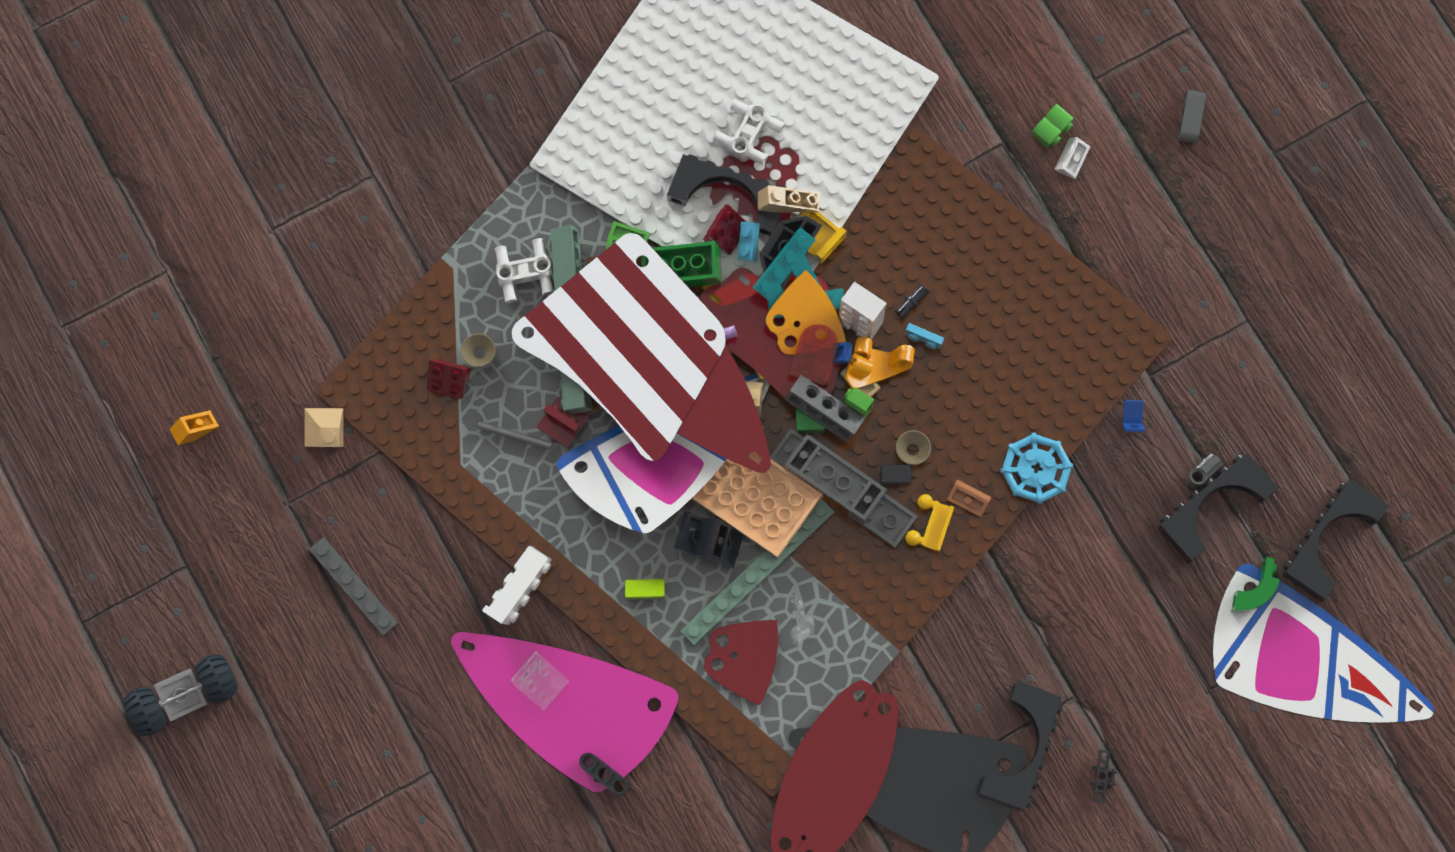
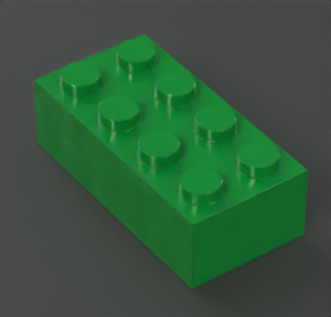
(693, 263)

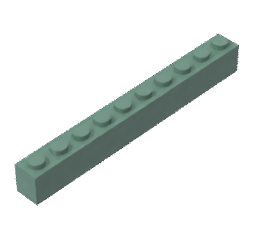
(566, 264)

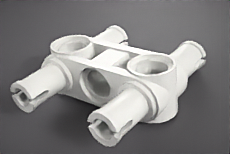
(748, 132)
(524, 270)

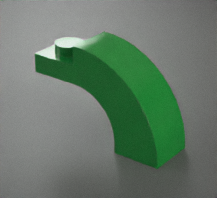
(1250, 600)

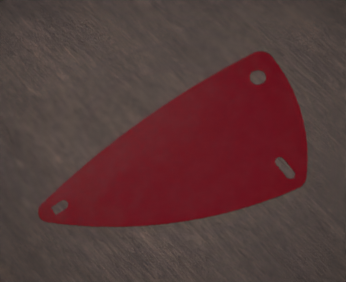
(726, 416)

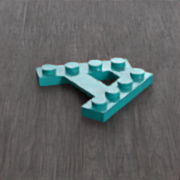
(791, 259)

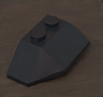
(781, 235)

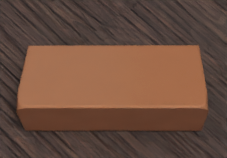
(969, 498)

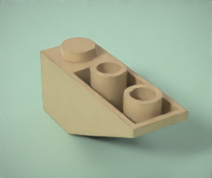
(784, 200)

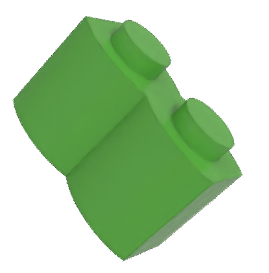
(1052, 126)
(858, 401)

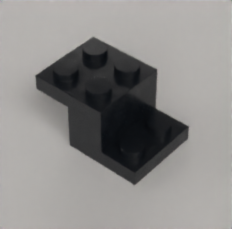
(708, 539)

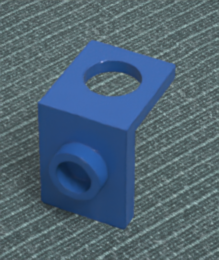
(1133, 416)

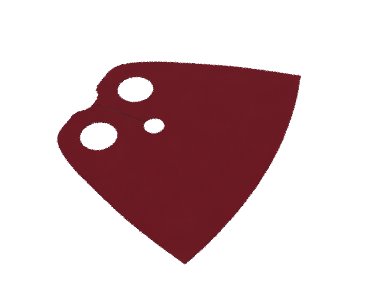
(753, 668)

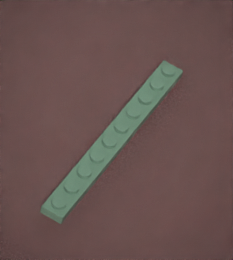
(751, 578)

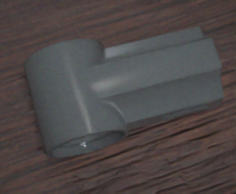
(1204, 471)

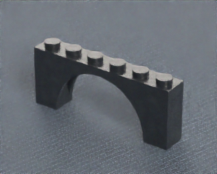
(695, 174)
(1243, 475)
(1305, 567)
(1042, 710)

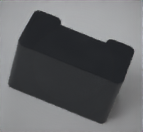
(895, 474)

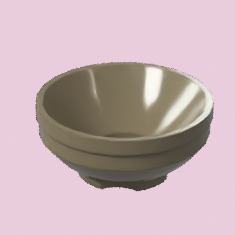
(475, 342)
(913, 438)

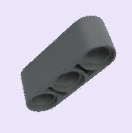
(1191, 116)

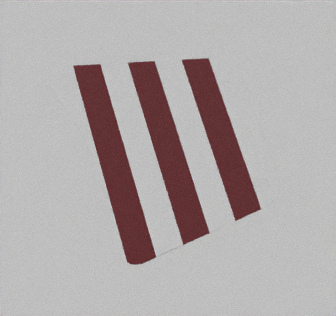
(629, 341)

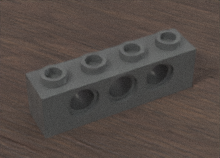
(815, 408)

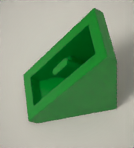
(807, 425)

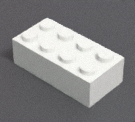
(861, 311)

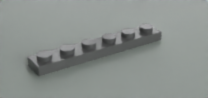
(353, 586)

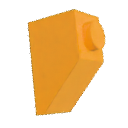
(193, 427)

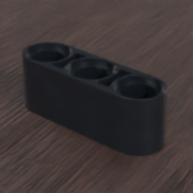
(595, 771)

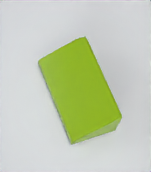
(644, 589)

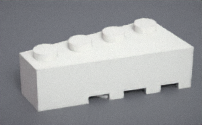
(518, 586)

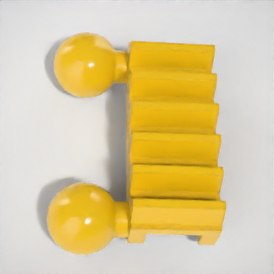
(936, 526)

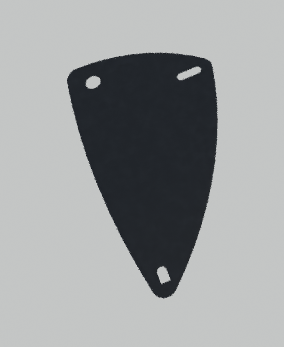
(935, 787)

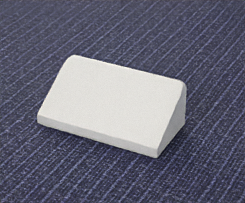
(1072, 157)

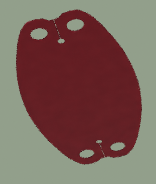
(835, 772)

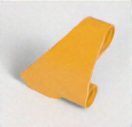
(873, 365)

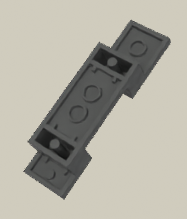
(845, 485)

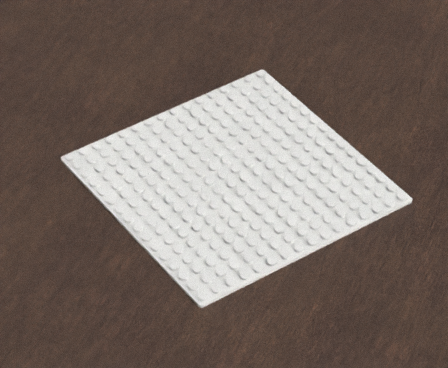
(672, 88)

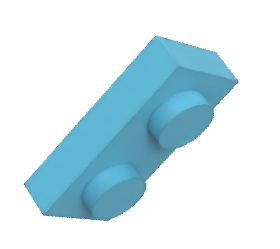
(748, 241)
(930, 339)

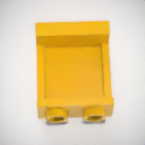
(826, 239)

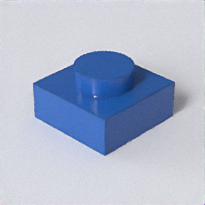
(843, 353)

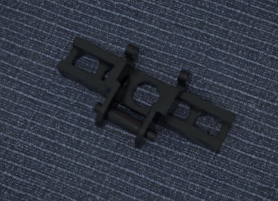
(1104, 770)

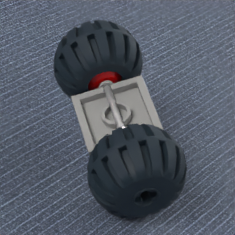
(180, 695)

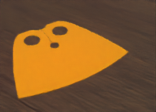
(809, 305)

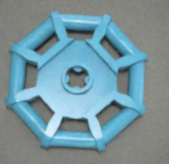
(1046, 462)

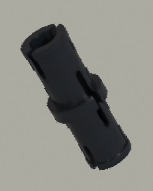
(912, 301)

